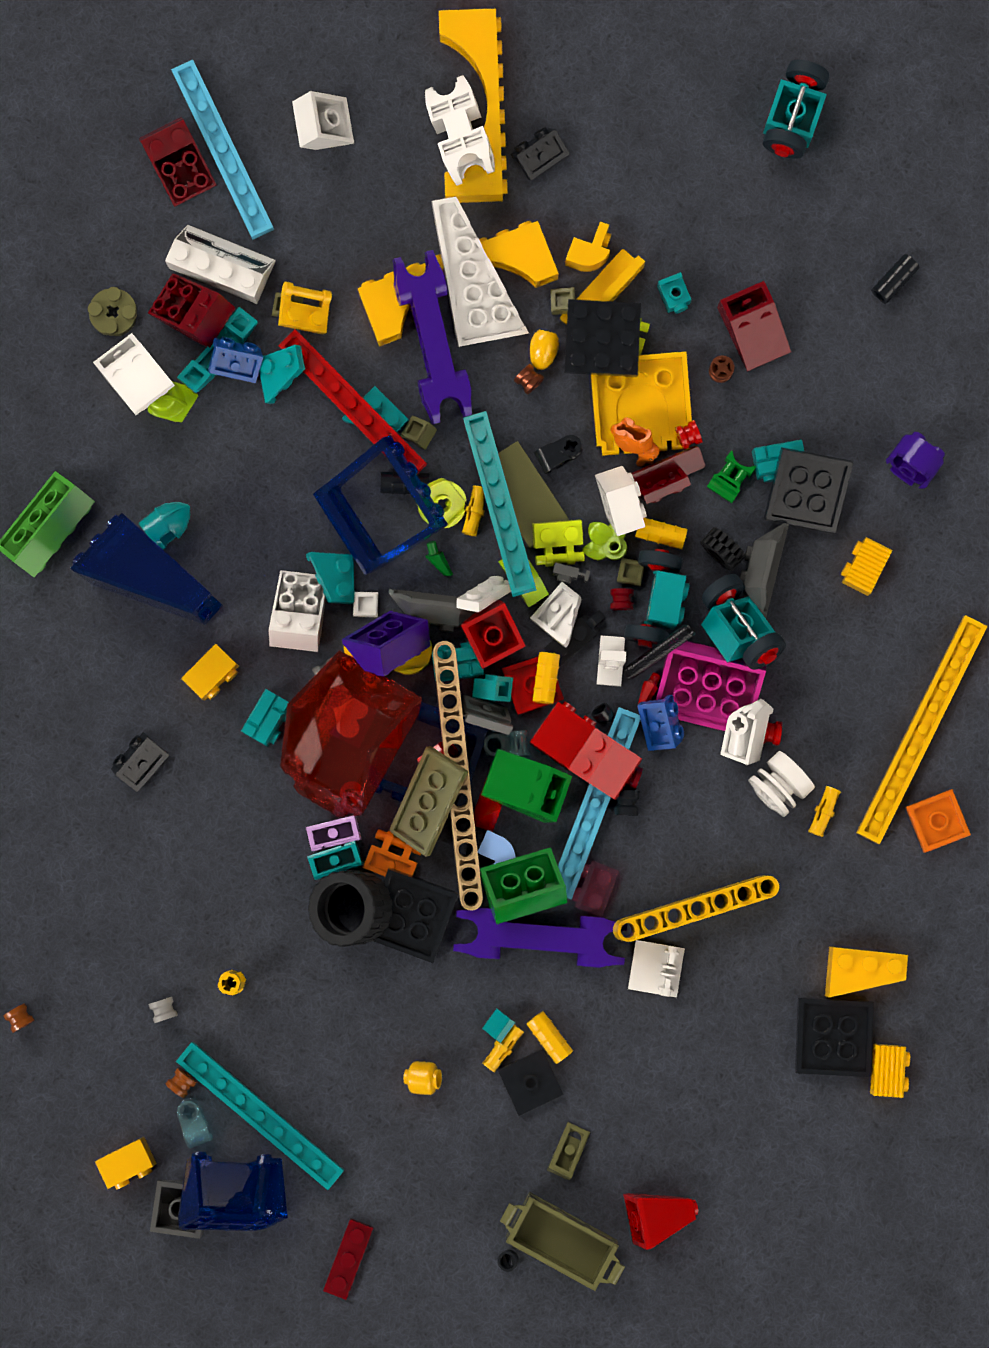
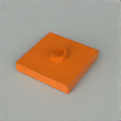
(938, 821)

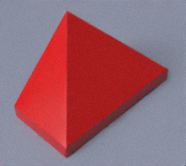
(486, 813)

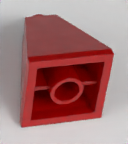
(657, 1217)

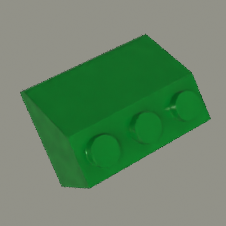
(523, 885)

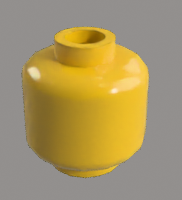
(423, 1078)

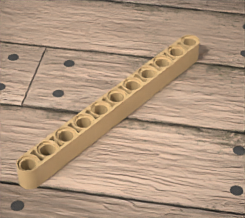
(465, 811)

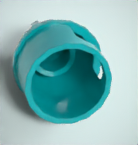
(166, 522)

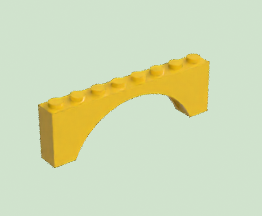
(475, 38)
(517, 251)

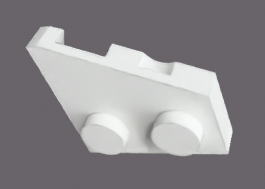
(558, 614)

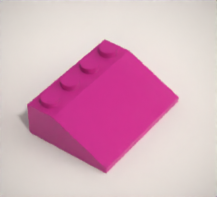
(707, 685)

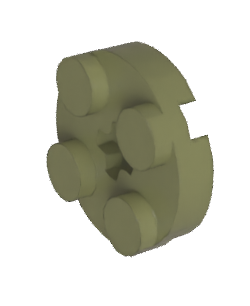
(112, 298)

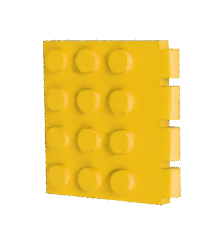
(653, 400)

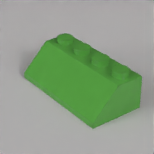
(45, 524)

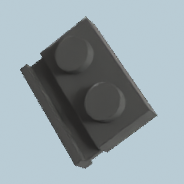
(567, 573)
(486, 715)

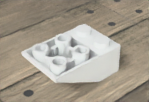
(133, 374)
(297, 612)

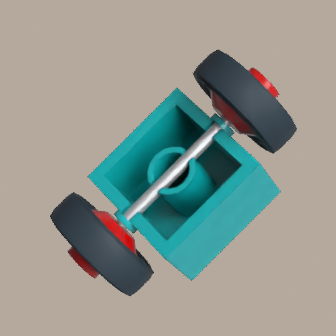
(796, 109)
(665, 598)
(739, 625)

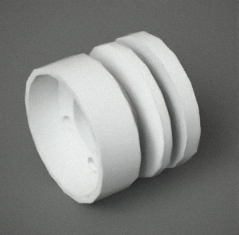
(784, 781)

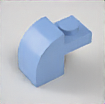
(496, 848)

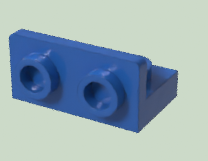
(235, 359)
(661, 723)

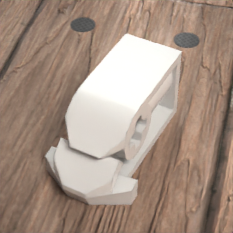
(746, 732)

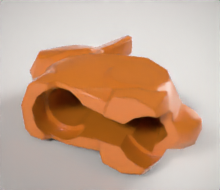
(635, 440)

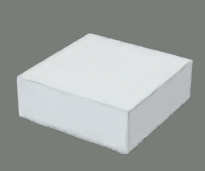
(365, 604)

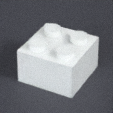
(621, 500)

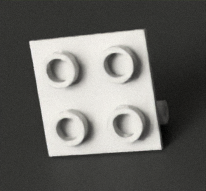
(656, 968)

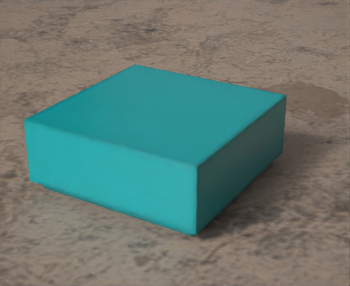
(498, 1025)

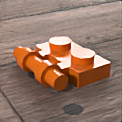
(381, 859)

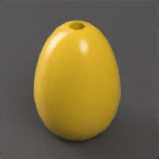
(543, 349)

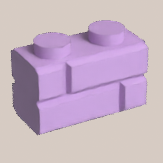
(333, 833)

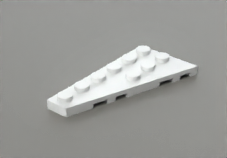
(475, 292)

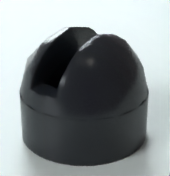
(602, 713)
(503, 1261)

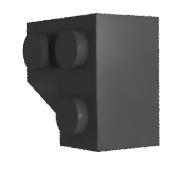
(167, 1209)

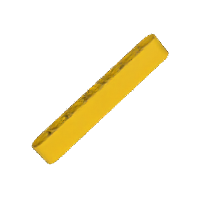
(707, 903)

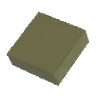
(560, 298)
(630, 572)

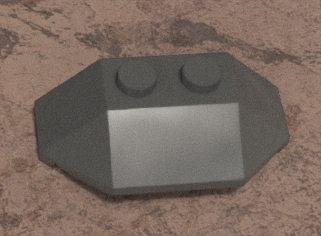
(763, 567)
(436, 608)

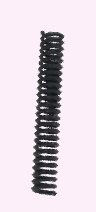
(660, 655)

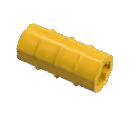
(662, 533)
(546, 678)
(223, 984)
(549, 1037)

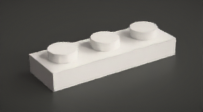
(484, 594)

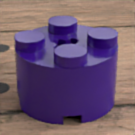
(915, 460)

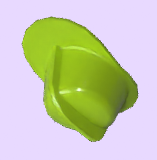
(174, 404)

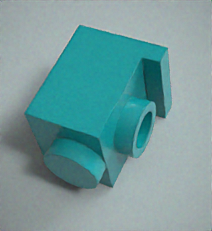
(672, 303)
(493, 688)

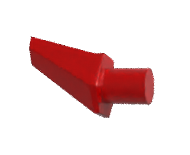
(649, 688)

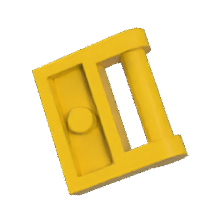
(304, 316)

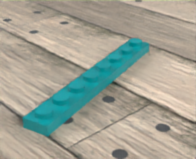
(499, 504)
(260, 1115)

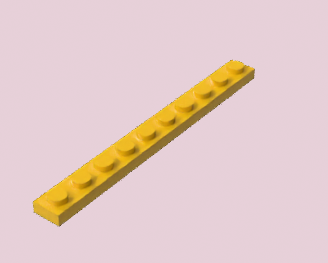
(921, 729)

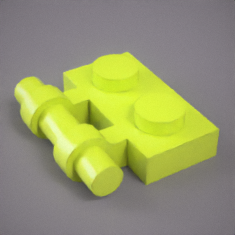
(556, 535)

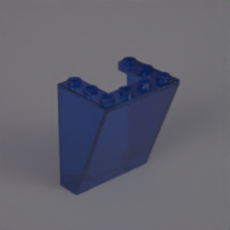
(137, 568)

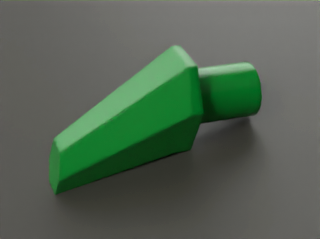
(438, 559)

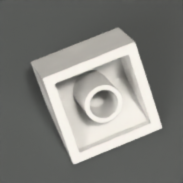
(322, 121)

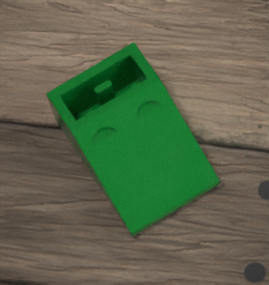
(526, 786)

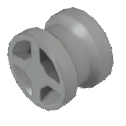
(163, 1009)

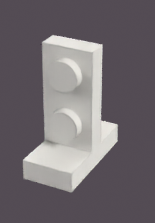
(611, 660)

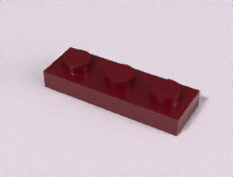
(348, 1259)

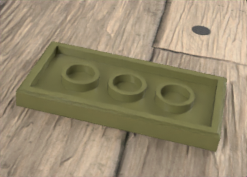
(528, 492)
(428, 801)

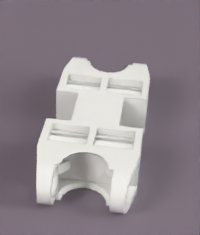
(465, 144)

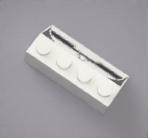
(220, 263)

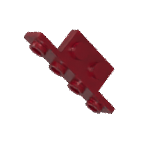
(668, 474)

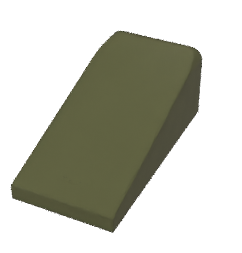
(568, 1152)

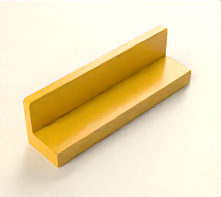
(612, 279)

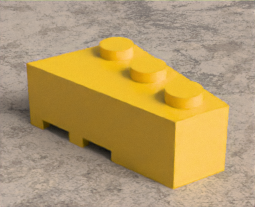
(862, 969)

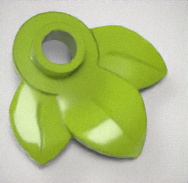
(602, 539)

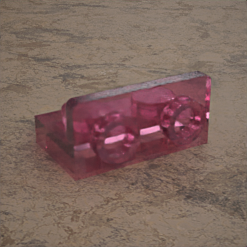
(595, 888)

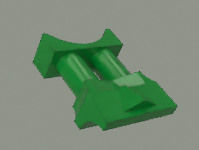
(726, 486)

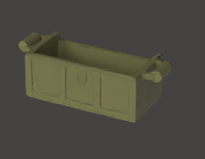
(562, 1241)

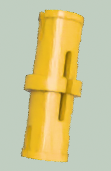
(474, 511)
(824, 811)
(502, 1049)

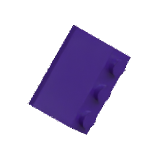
(388, 642)

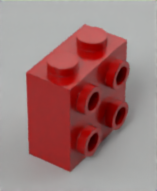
(563, 734)

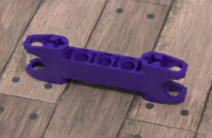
(422, 295)
(585, 940)

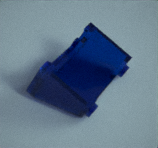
(232, 1194)

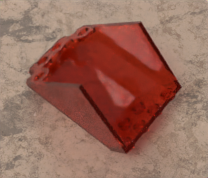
(345, 734)

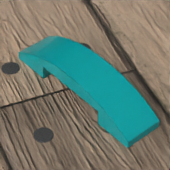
(238, 328)

